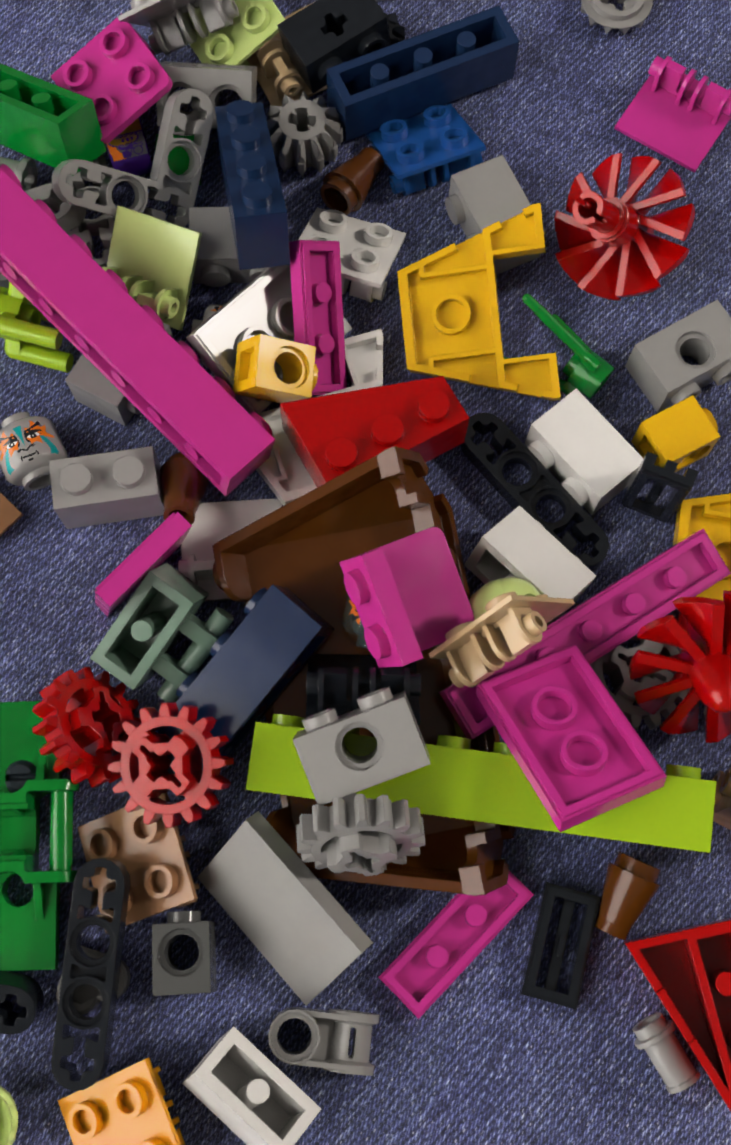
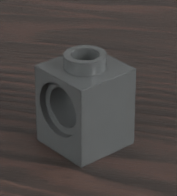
(166, 976)

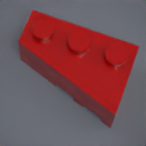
(354, 426)
(693, 982)

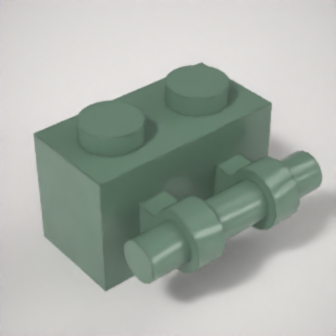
(151, 626)

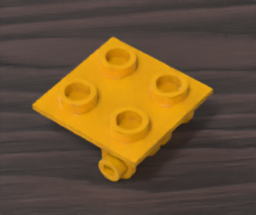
(122, 1110)

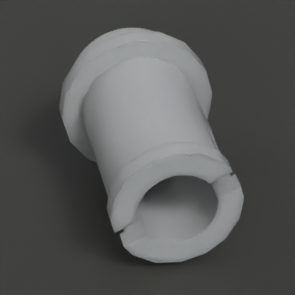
(666, 1053)

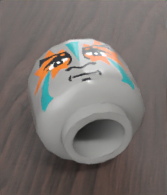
(27, 448)

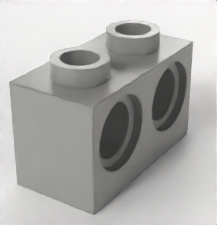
(210, 80)

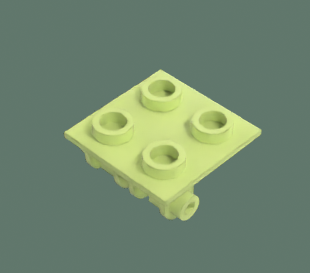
(237, 42)
(154, 262)

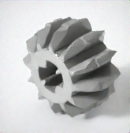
(304, 133)

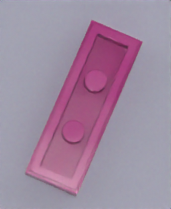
(319, 308)
(451, 944)

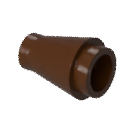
(350, 183)
(181, 487)
(625, 894)

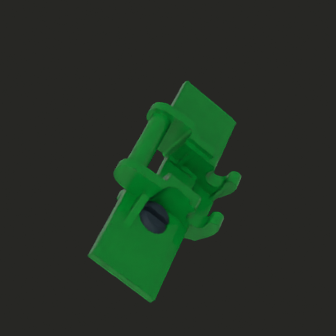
(31, 931)

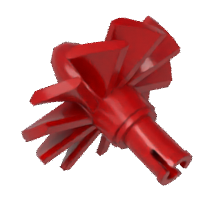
(610, 240)
(701, 667)

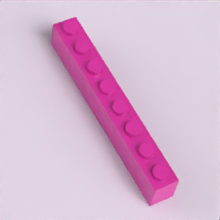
(127, 342)

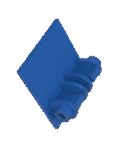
(424, 142)

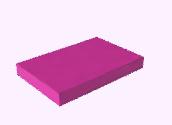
(145, 557)
(569, 737)

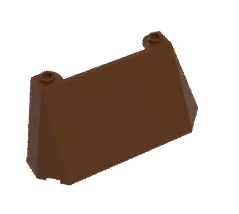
(302, 551)

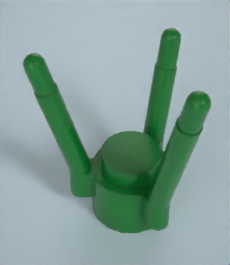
(586, 368)

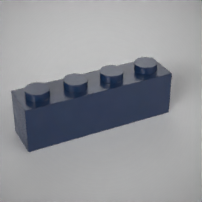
(423, 72)
(252, 186)
(252, 665)

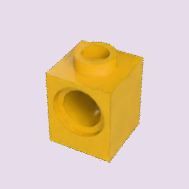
(256, 372)
(678, 434)

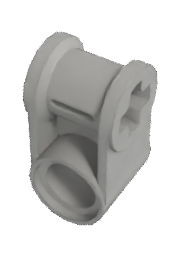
(329, 1040)

